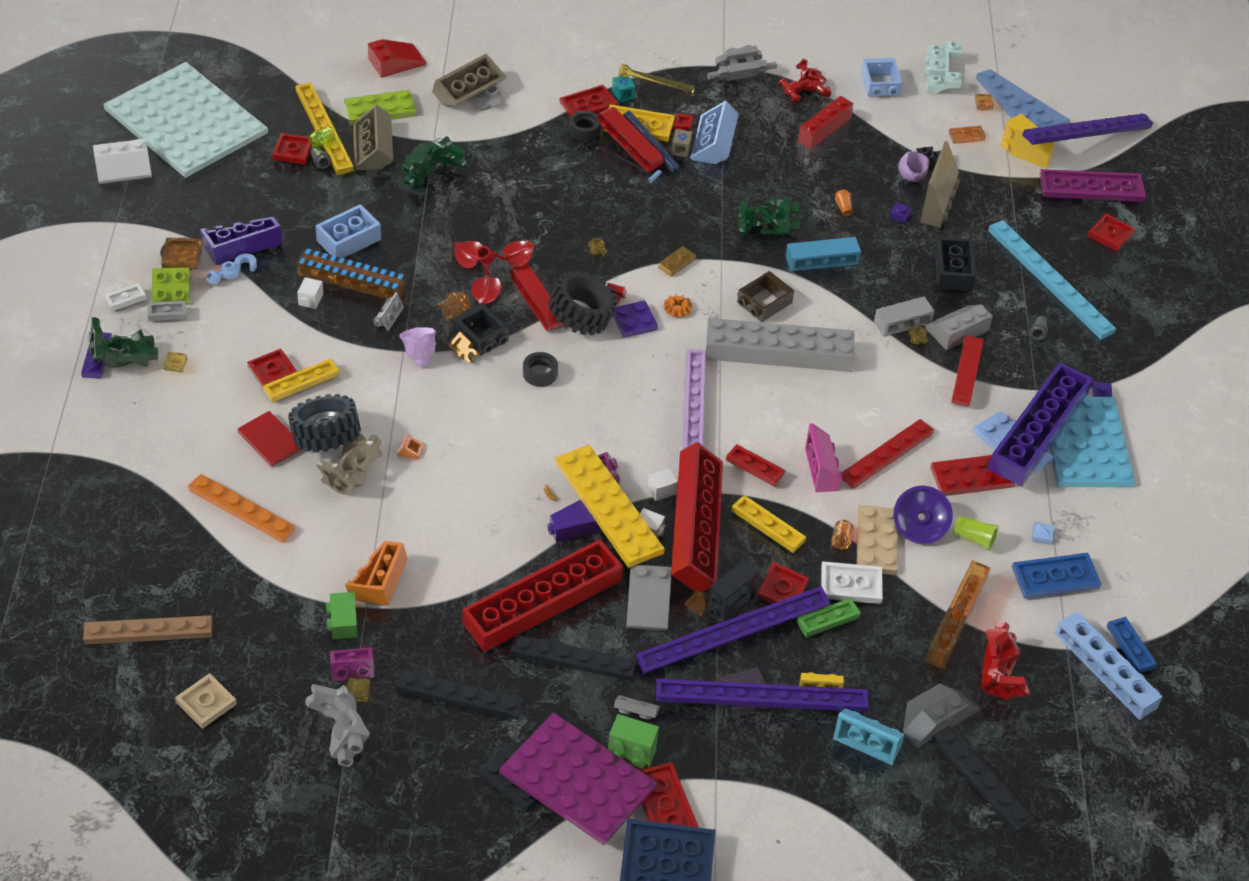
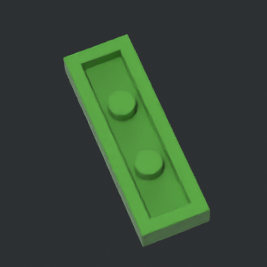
(828, 617)

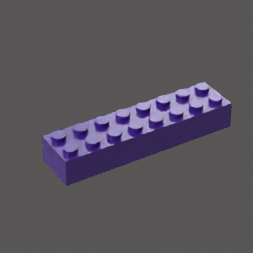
(1040, 424)

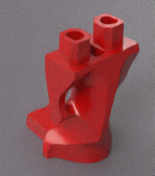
(998, 664)

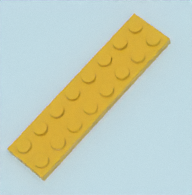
(609, 506)

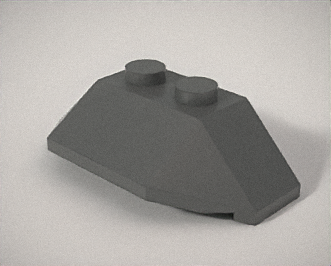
(935, 711)

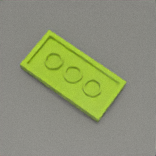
(396, 103)

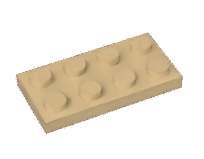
(877, 538)

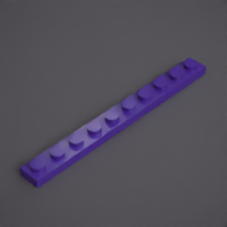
(1087, 128)
(732, 630)
(761, 695)

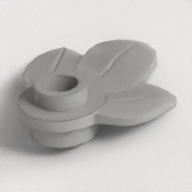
(488, 98)

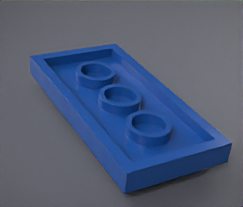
(1056, 575)

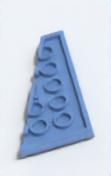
(1017, 101)

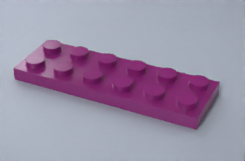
(1092, 185)

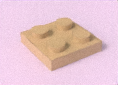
(205, 700)

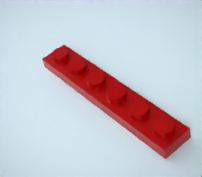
(887, 453)

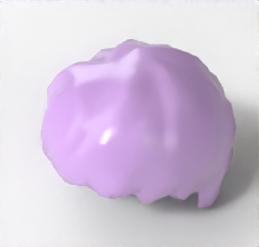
(913, 166)

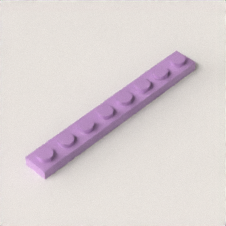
(694, 397)

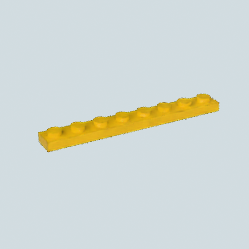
(320, 120)

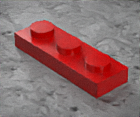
(755, 465)

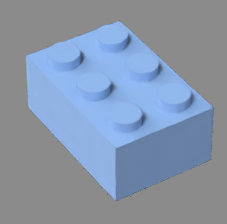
(348, 232)

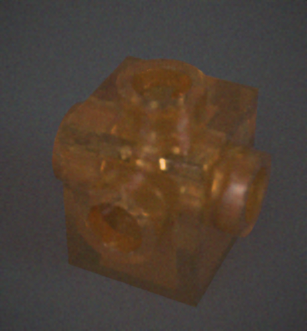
(455, 304)

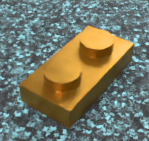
(677, 261)

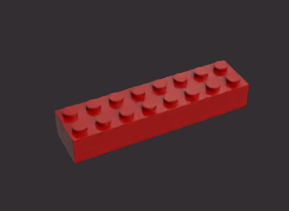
(697, 518)
(542, 595)

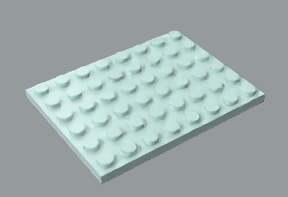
(185, 119)

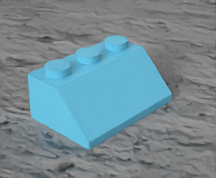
(868, 736)

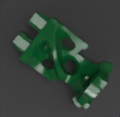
(427, 155)
(781, 216)
(130, 348)

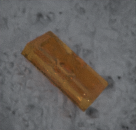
(967, 134)

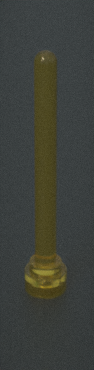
(626, 71)

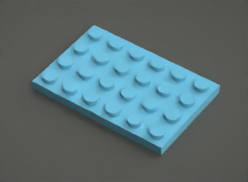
(1092, 448)

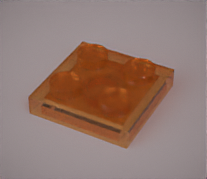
(182, 253)

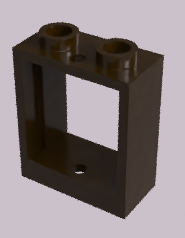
(769, 282)

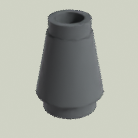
(320, 158)
(1039, 328)

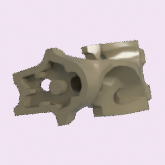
(355, 455)

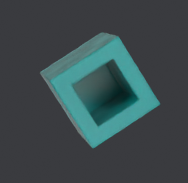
(623, 88)

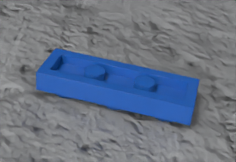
(1131, 645)

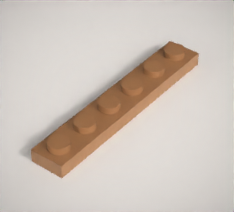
(147, 629)

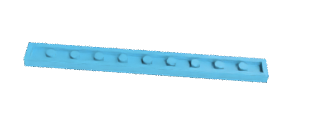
(1052, 280)

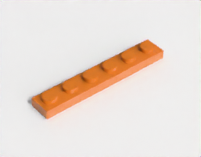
(241, 508)

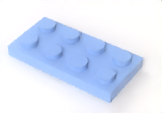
(995, 429)

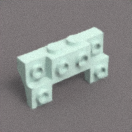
(938, 67)

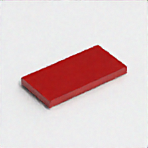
(668, 800)

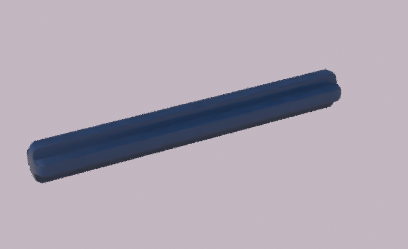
(668, 160)

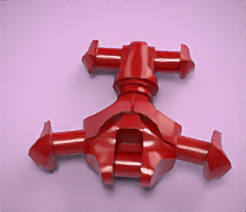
(810, 80)

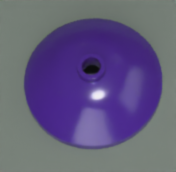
(932, 505)

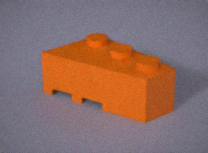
(380, 575)

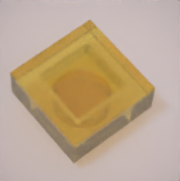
(175, 361)
(359, 688)

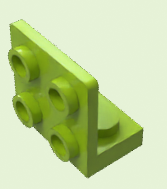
(170, 284)

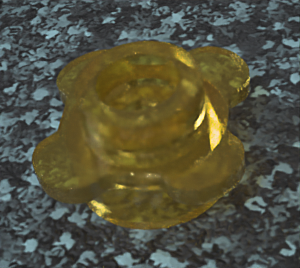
(597, 246)
(918, 335)

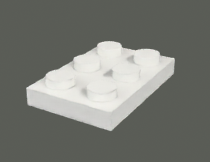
(852, 581)

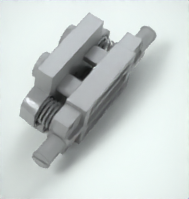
(740, 64)

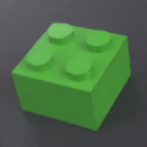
(633, 741)

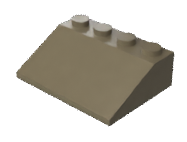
(941, 188)

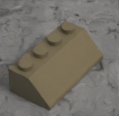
(467, 81)
(373, 140)

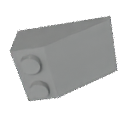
(649, 597)

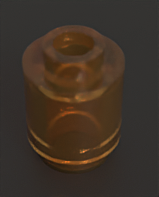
(842, 534)

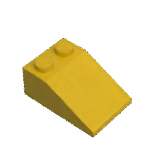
(1020, 147)

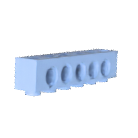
(1108, 665)

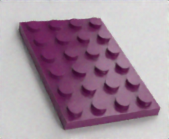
(578, 778)

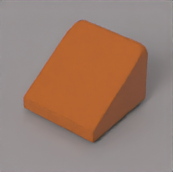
(410, 448)

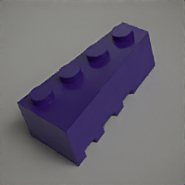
(230, 242)

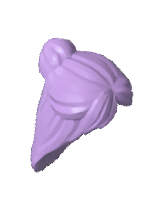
(419, 344)

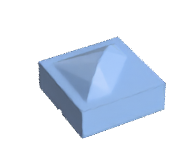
(1042, 533)

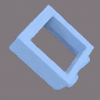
(887, 67)

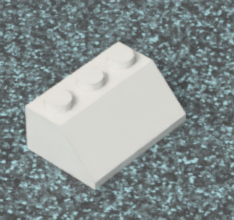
(122, 161)

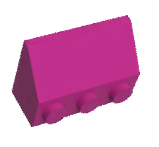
(822, 460)

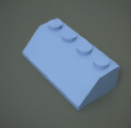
(715, 134)

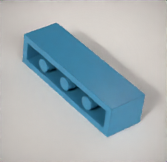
(823, 254)

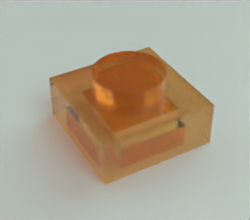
(984, 101)

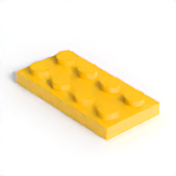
(656, 123)

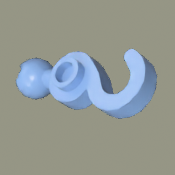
(231, 270)

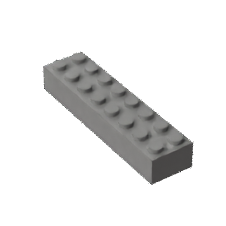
(780, 345)

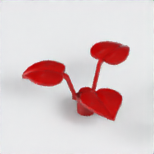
(469, 252)

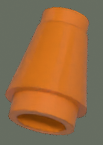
(844, 202)

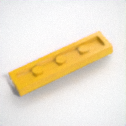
(301, 380)
(768, 523)

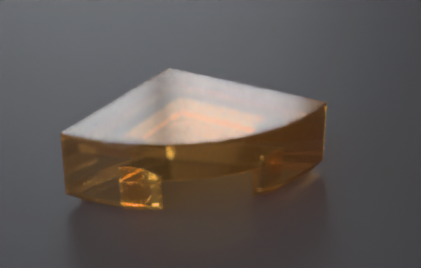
(696, 603)

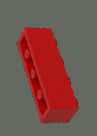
(825, 122)

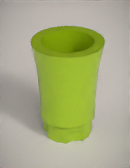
(976, 531)

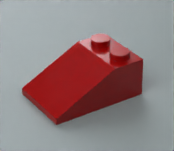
(393, 57)

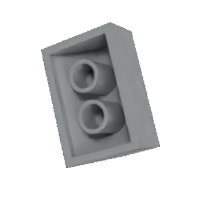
(953, 327)

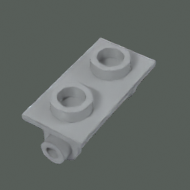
(389, 312)

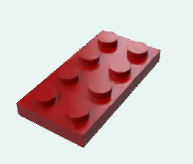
(967, 476)

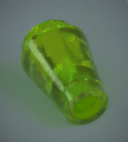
(320, 137)

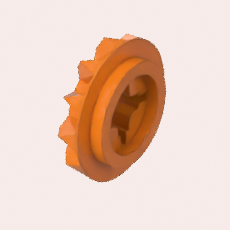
(677, 311)

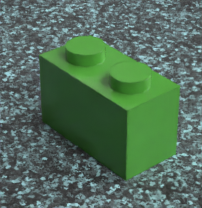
(343, 615)

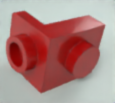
(683, 122)

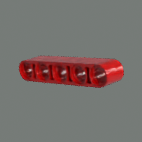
(630, 139)
(534, 295)
(967, 371)

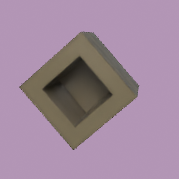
(681, 143)

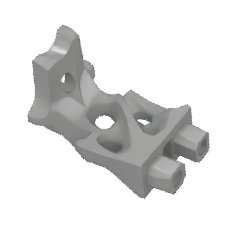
(349, 730)

